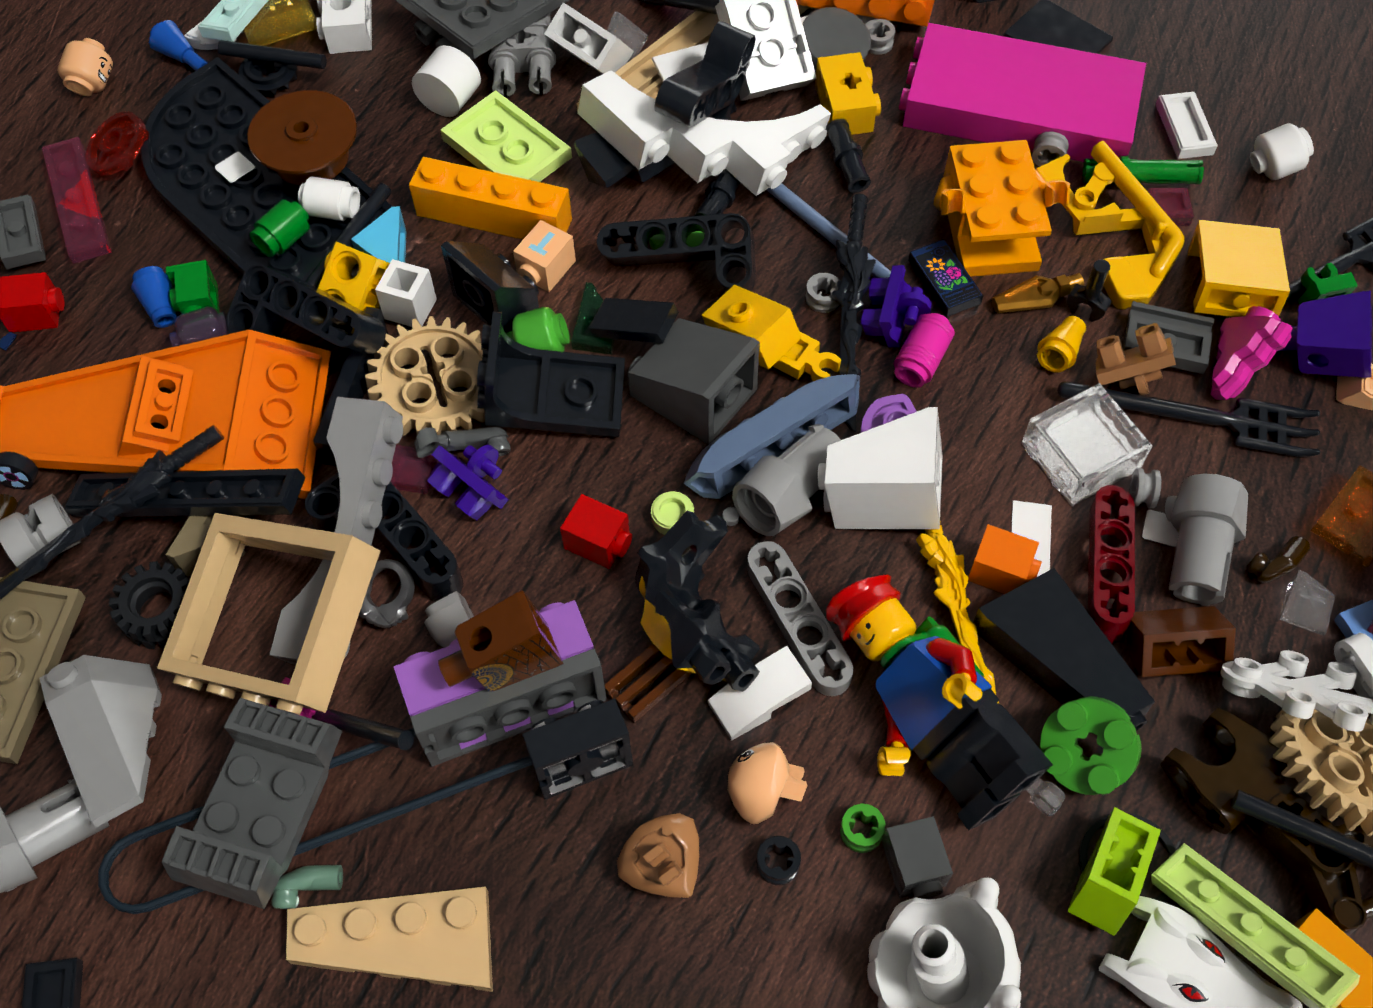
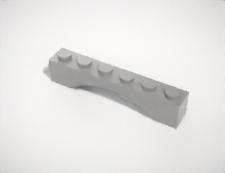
(363, 445)

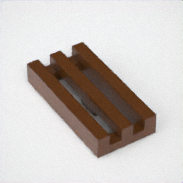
(631, 671)

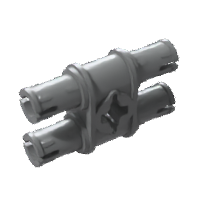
(524, 52)

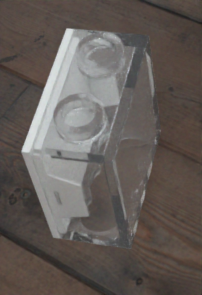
(1085, 444)

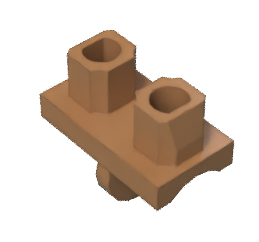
(1137, 364)

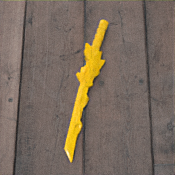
(951, 590)

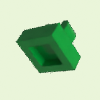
(1329, 286)

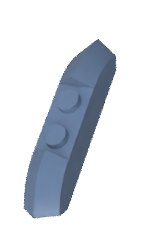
(772, 433)

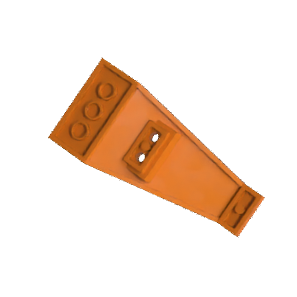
(246, 383)

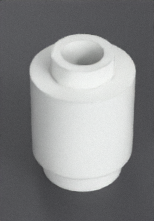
(329, 198)

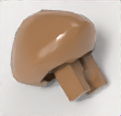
(662, 857)

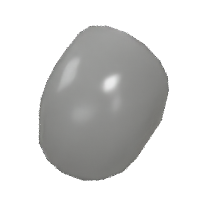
(445, 617)

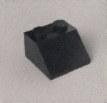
(487, 282)

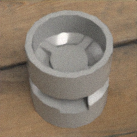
(28, 533)

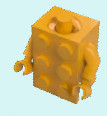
(997, 206)

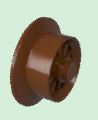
(303, 135)

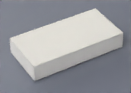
(1186, 125)

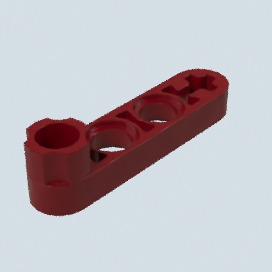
(1114, 617)

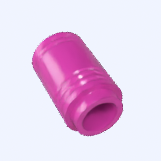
(923, 349)

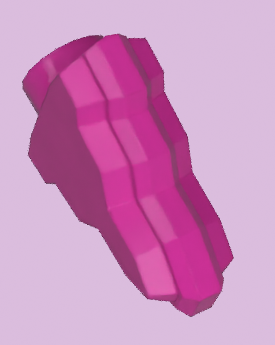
(1246, 347)

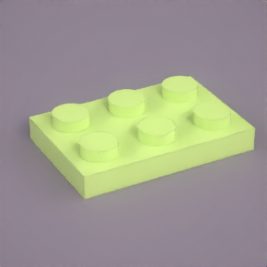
(506, 140)

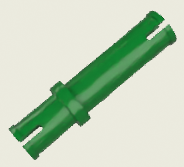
(1155, 170)

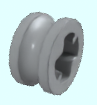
(886, 31)
(1049, 147)
(816, 301)
(1145, 487)

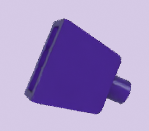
(1334, 336)

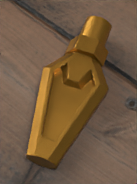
(1035, 293)

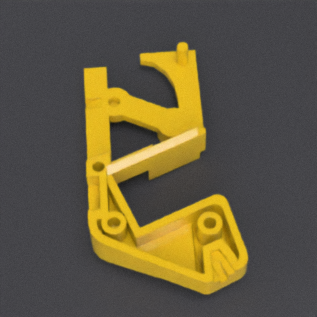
(1134, 276)

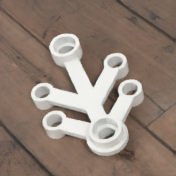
(1300, 695)

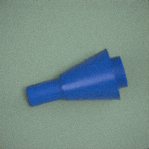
(170, 41)

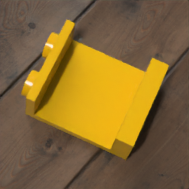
(1239, 268)

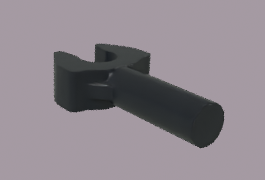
(1091, 293)

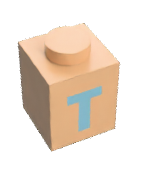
(545, 255)

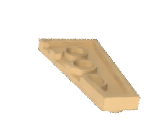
(410, 936)

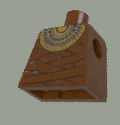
(502, 646)

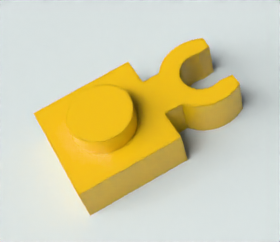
(806, 357)

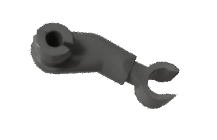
(458, 440)

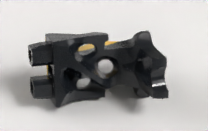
(678, 618)

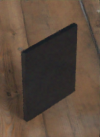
(1058, 27)

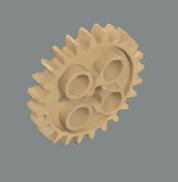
(401, 386)
(1329, 765)

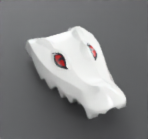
(1188, 966)

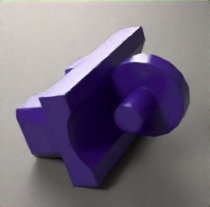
(900, 306)
(480, 493)

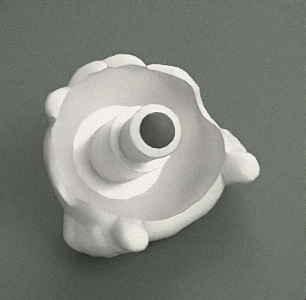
(947, 953)

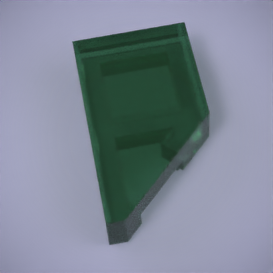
(582, 336)

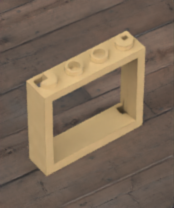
(328, 632)

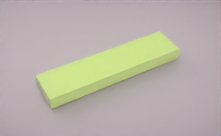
(1255, 930)

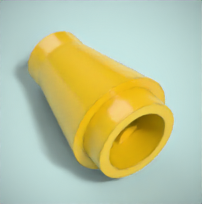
(1061, 346)

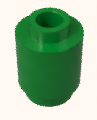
(280, 228)

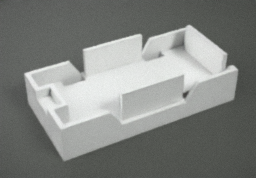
(776, 59)

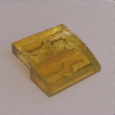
(280, 21)

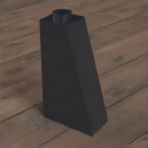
(1060, 646)

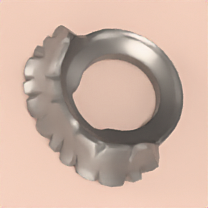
(395, 611)

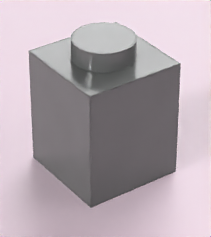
(917, 858)

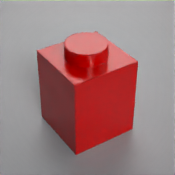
(29, 302)
(596, 531)

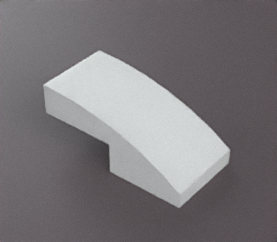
(778, 683)

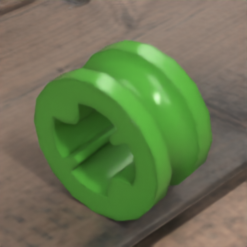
(857, 841)

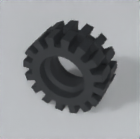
(137, 592)

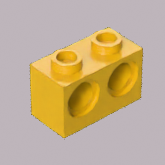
(339, 282)

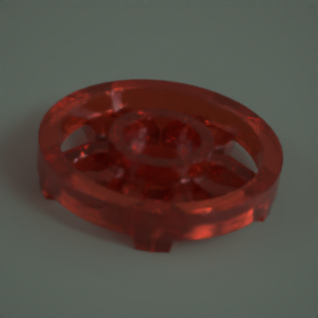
(118, 143)

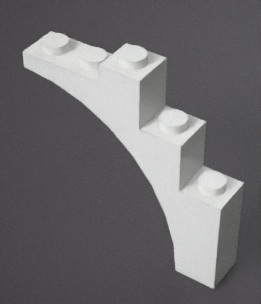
(749, 150)

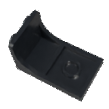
(547, 387)

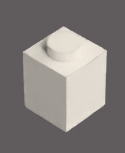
(406, 293)

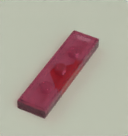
(76, 200)

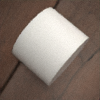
(446, 81)

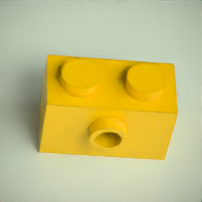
(758, 318)

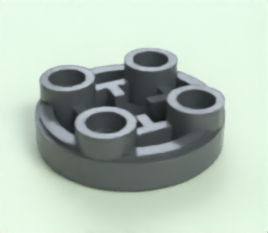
(835, 32)

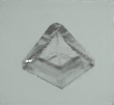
(627, 33)
(1307, 604)

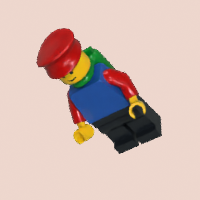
(937, 704)

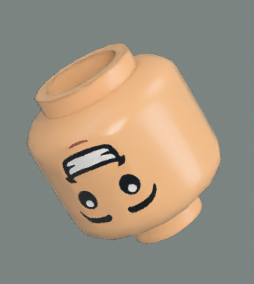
(85, 67)

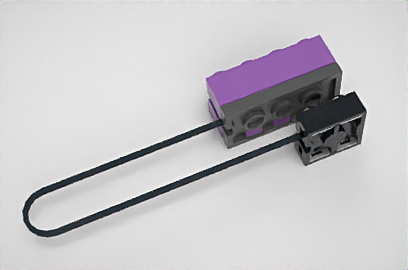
(469, 718)

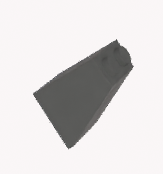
(697, 377)

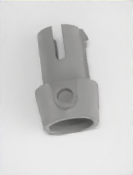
(780, 487)
(1209, 520)
(41, 832)

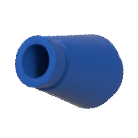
(152, 290)

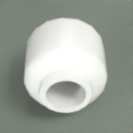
(1281, 151)

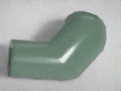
(305, 879)

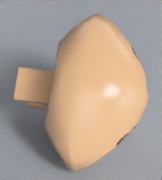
(760, 779)

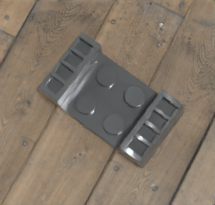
(255, 805)

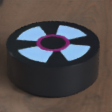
(17, 471)

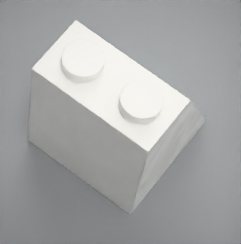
(886, 475)

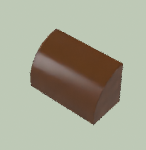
(1180, 641)

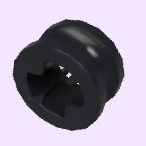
(780, 845)

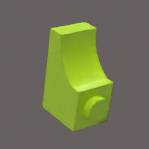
(1115, 872)

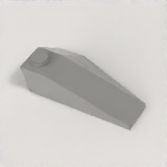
(104, 728)

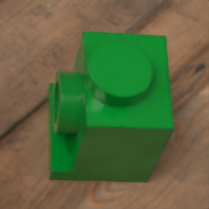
(192, 286)

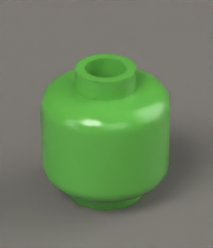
(540, 330)

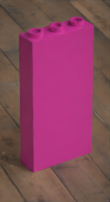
(1017, 89)

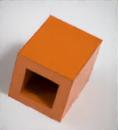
(1004, 560)

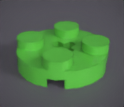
(1115, 734)

